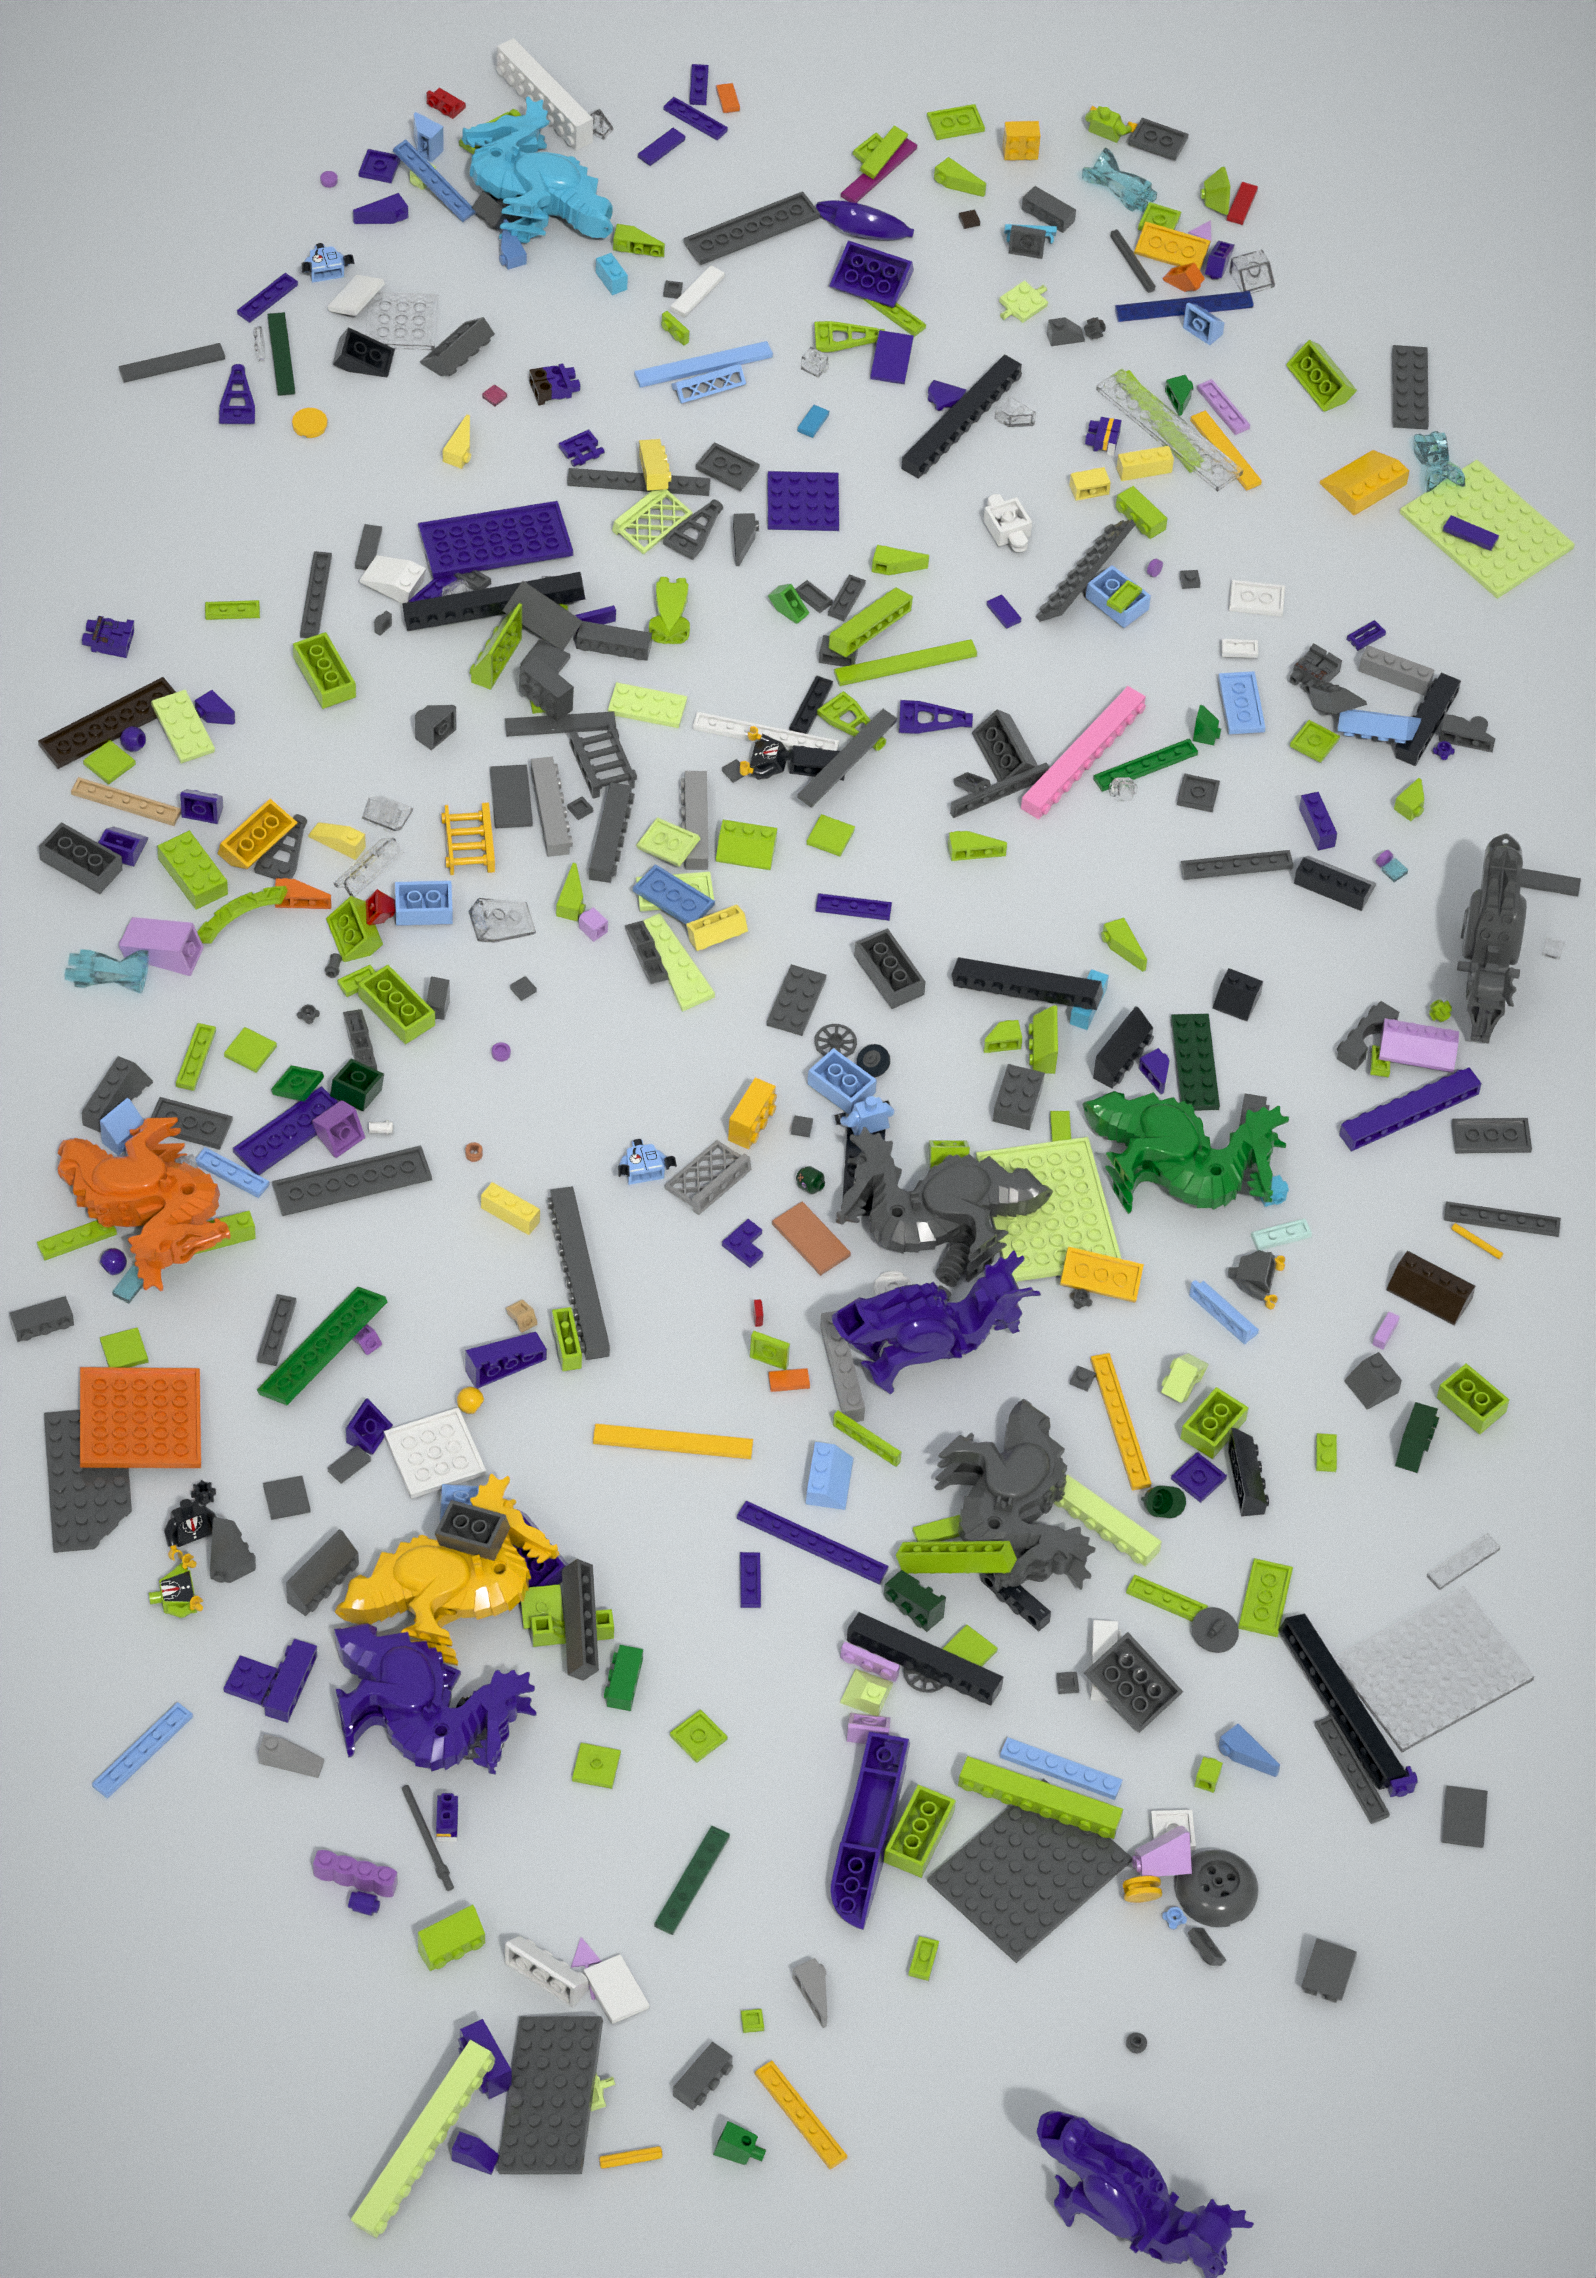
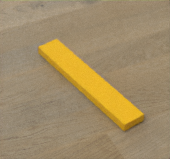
(1215, 435)
(801, 2115)

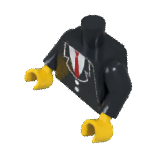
(767, 758)
(187, 1525)

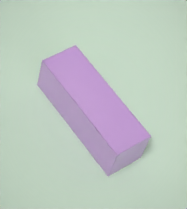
(1386, 1330)

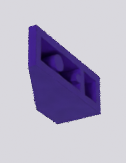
(384, 211)
(1219, 259)

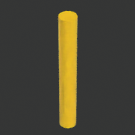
(1477, 1241)

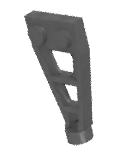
(686, 545)
(279, 869)

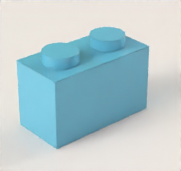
(611, 274)

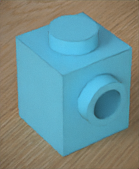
(1280, 1191)

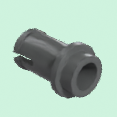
(332, 969)

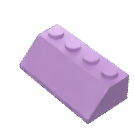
(1418, 1045)

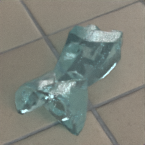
(1126, 186)
(1434, 454)
(100, 968)

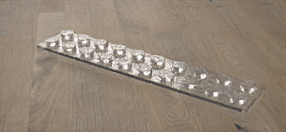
(1169, 430)

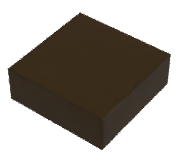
(969, 219)

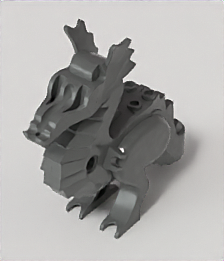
(1493, 936)
(945, 1207)
(1013, 1492)

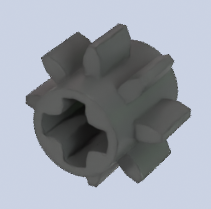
(1094, 328)

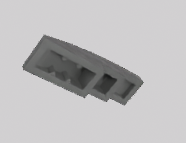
(646, 952)
(359, 1038)

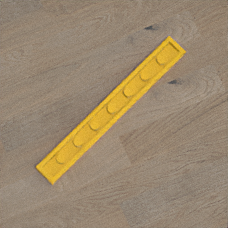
(1120, 1421)
(673, 1441)

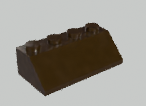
(1431, 1288)

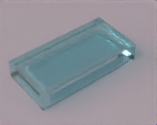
(129, 1285)

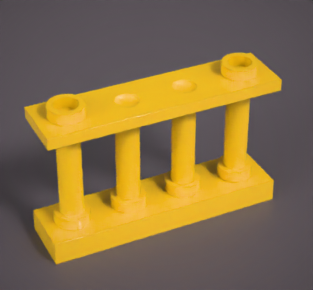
(484, 830)

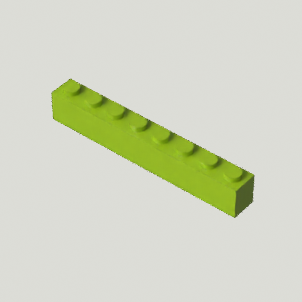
(1040, 1797)

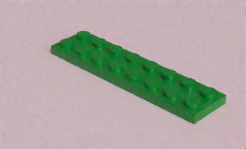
(322, 1345)

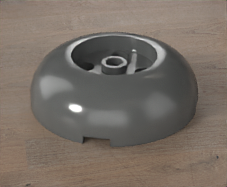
(1210, 1907)

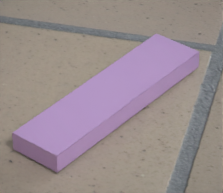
(1223, 407)

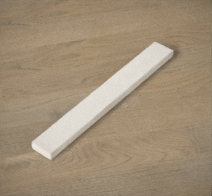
(740, 729)

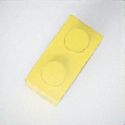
(1089, 483)

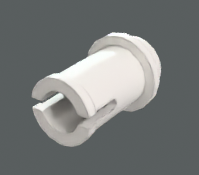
(381, 1127)

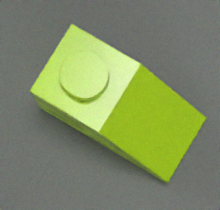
(1411, 801)
(1004, 1037)

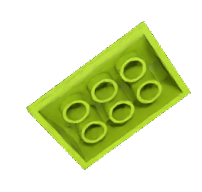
(498, 650)

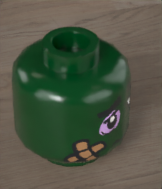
(810, 1180)

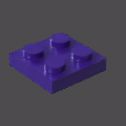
(250, 1680)

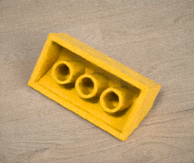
(256, 835)

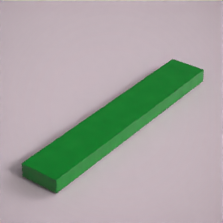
(1147, 764)

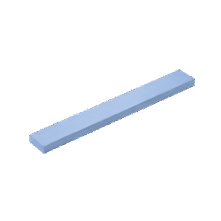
(703, 364)

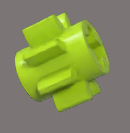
(1440, 1010)

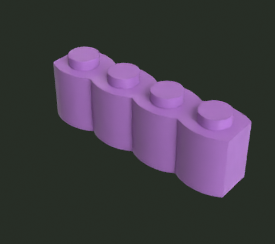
(350, 1872)

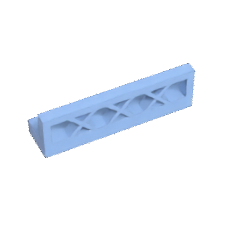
(706, 377)
(1222, 1311)

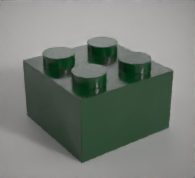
(357, 1084)

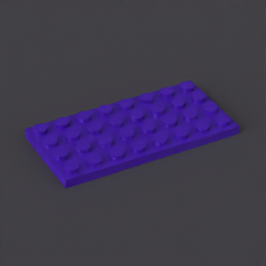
(495, 539)

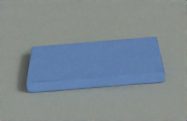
(673, 895)

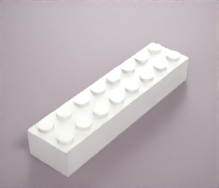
(534, 81)

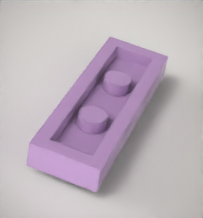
(869, 1661)

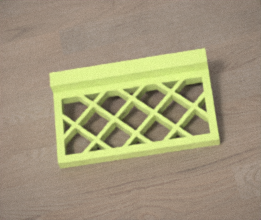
(639, 510)

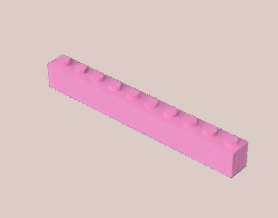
(1083, 752)

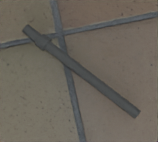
(441, 1869)

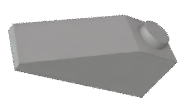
(289, 1756)
(812, 1984)

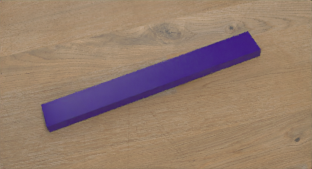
(812, 1542)

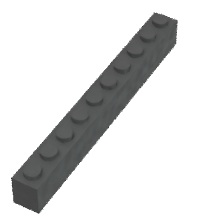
(579, 1273)

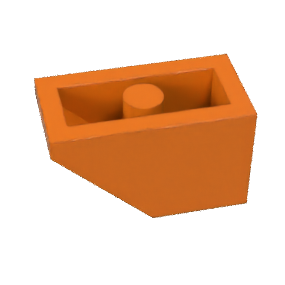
(1185, 277)

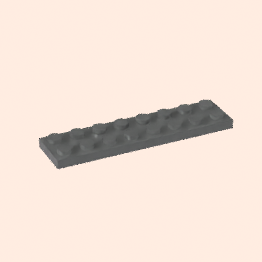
(751, 228)
(1085, 570)
(351, 1180)

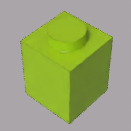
(1208, 1774)

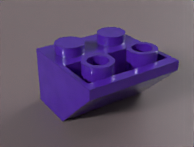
(124, 843)

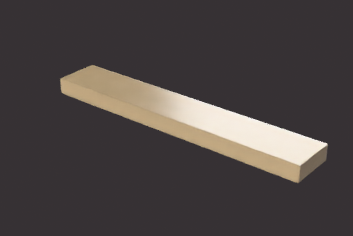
(126, 801)

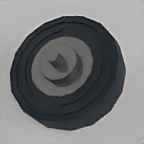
(874, 1060)

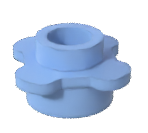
(1174, 1912)

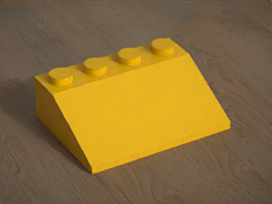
(1366, 481)

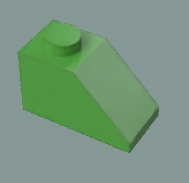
(788, 603)

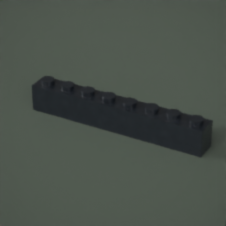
(1027, 983)
(924, 1658)

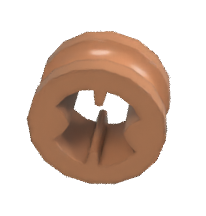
(474, 1157)

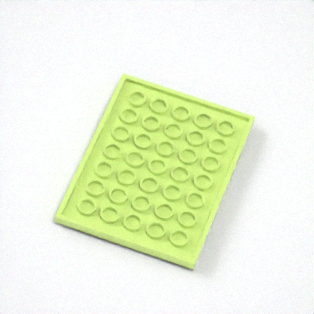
(1525, 537)
(1072, 1215)

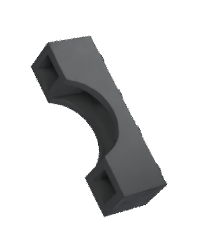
(1354, 1049)

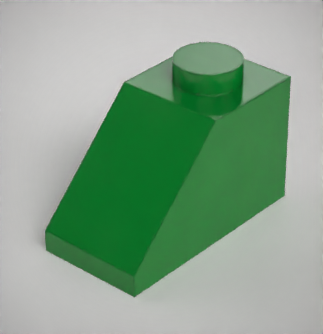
(1179, 392)
(1206, 727)

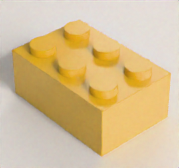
(752, 1113)

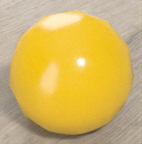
(470, 1400)

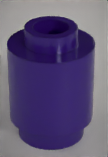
(364, 1903)

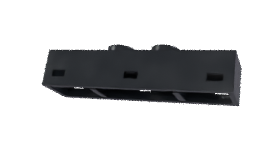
(1021, 1603)

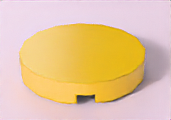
(309, 422)

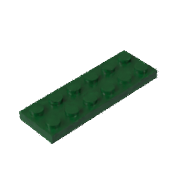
(1195, 1061)

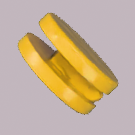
(1142, 1889)

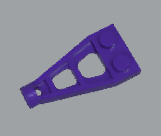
(237, 414)
(909, 717)

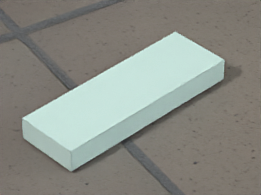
(1281, 1234)

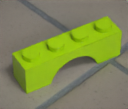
(550, 1631)

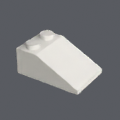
(394, 577)

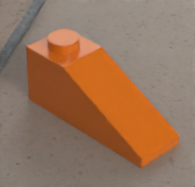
(302, 895)

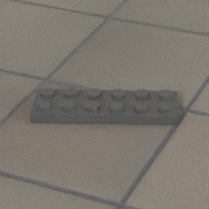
(1410, 387)

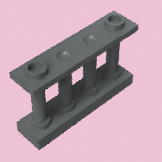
(589, 771)

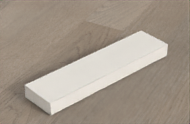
(697, 291)

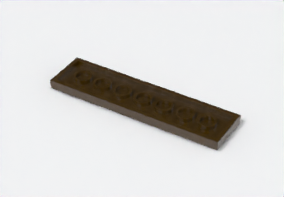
(104, 724)

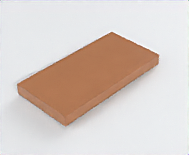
(811, 1238)

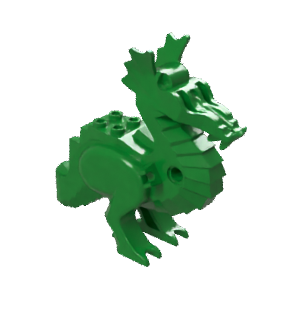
(1172, 1150)

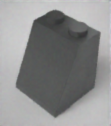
(1329, 1970)

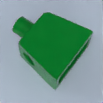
(738, 2145)

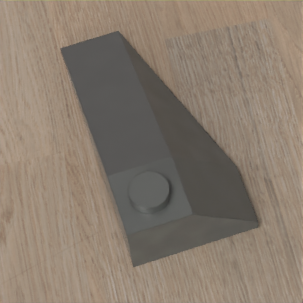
(229, 1553)

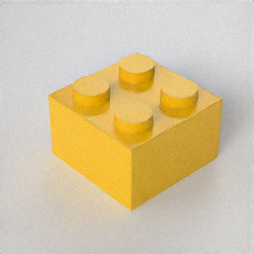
(1021, 140)

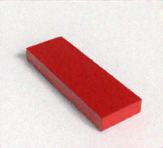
(1242, 203)

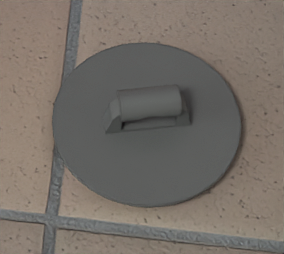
(1215, 1630)

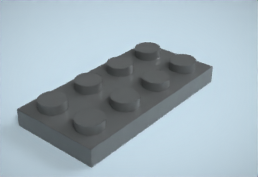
(796, 1000)

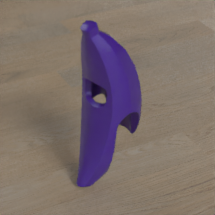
(863, 220)

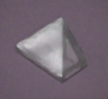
(601, 125)

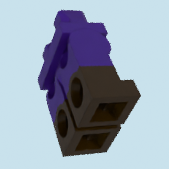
(553, 383)

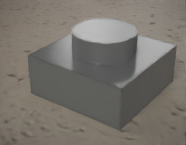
(1190, 579)
(383, 622)
(1082, 1378)

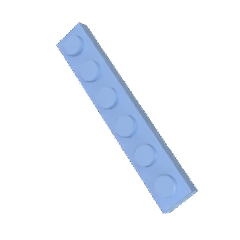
(1061, 1768)

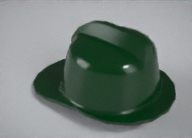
(1164, 1501)

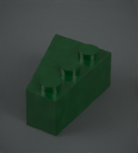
(1417, 1437)
(914, 1600)

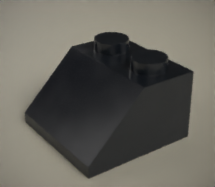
(1238, 994)

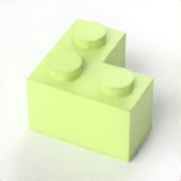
(1185, 1373)

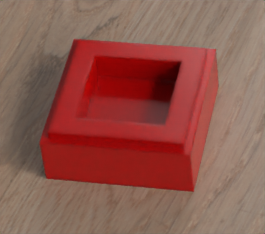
(758, 1313)

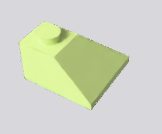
(866, 1692)

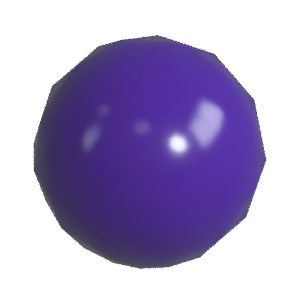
(133, 739)
(113, 1261)

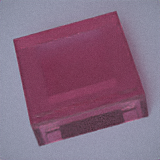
(494, 395)

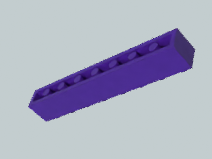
(1410, 1109)

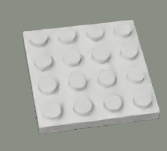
(434, 1452)

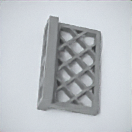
(719, 1183)

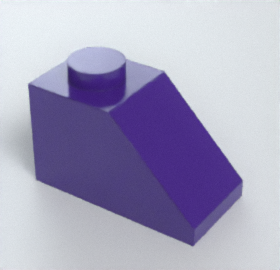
(214, 709)
(1155, 1068)
(474, 2153)

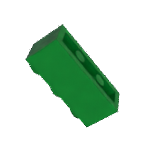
(624, 1677)

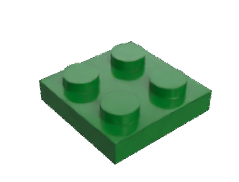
(297, 1083)

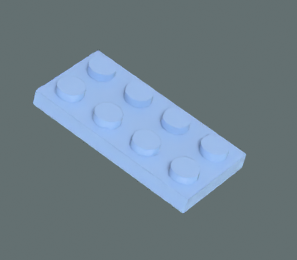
(1241, 702)

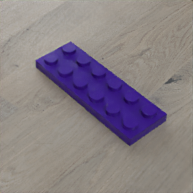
(284, 1133)

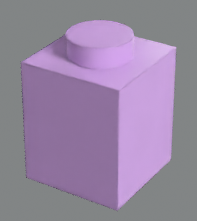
(593, 924)

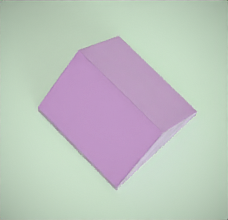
(862, 1724)

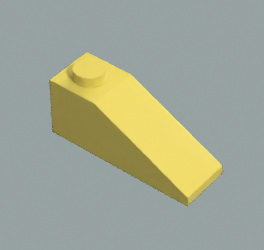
(458, 447)
(340, 838)

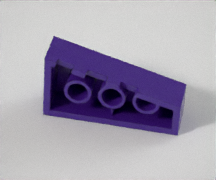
(503, 1358)

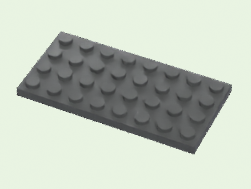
(550, 2095)

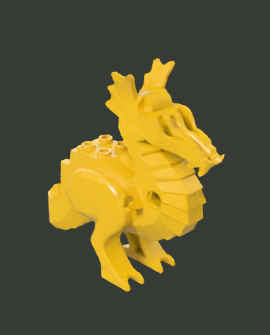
(448, 1583)

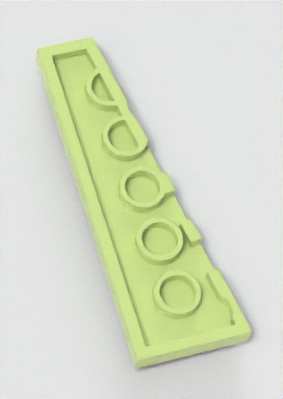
(683, 975)

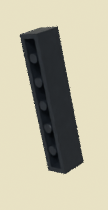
(1431, 713)

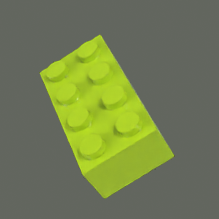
(324, 670)
(192, 870)
(396, 1004)
(919, 1831)

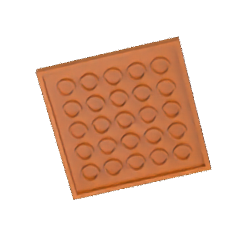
(140, 1417)

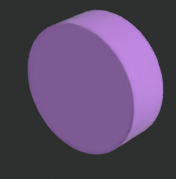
(329, 179)
(1154, 567)
(1384, 858)
(501, 1051)

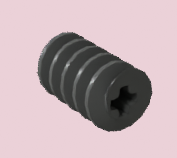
(953, 1264)

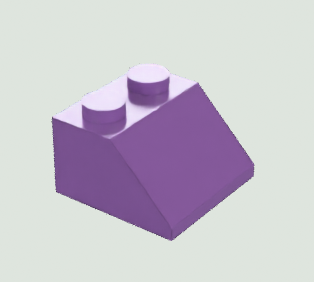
(339, 1128)

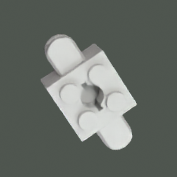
(1008, 522)

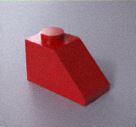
(379, 908)

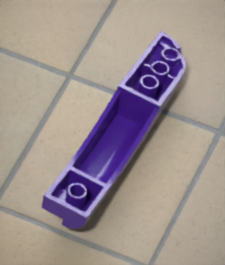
(868, 1827)

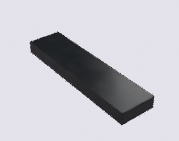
(812, 702)

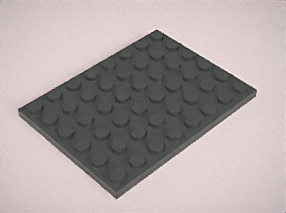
(1026, 1877)

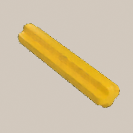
(630, 2157)

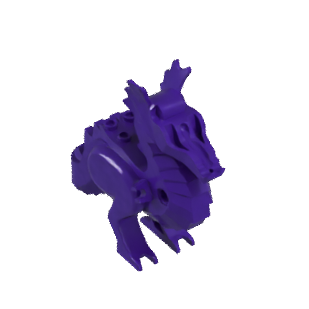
(926, 1325)
(410, 1697)
(1131, 2199)

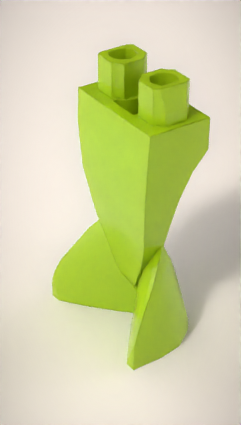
(671, 601)

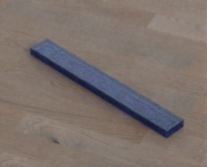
(1177, 307)

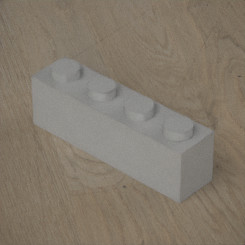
(1396, 670)

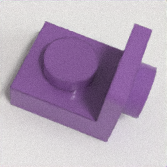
(367, 1339)

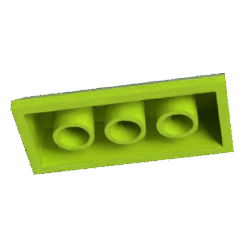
(1321, 376)

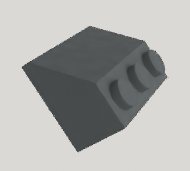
(1334, 698)

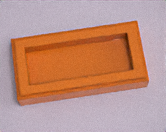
(728, 98)
(789, 1380)

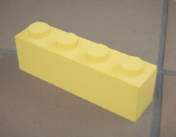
(654, 464)

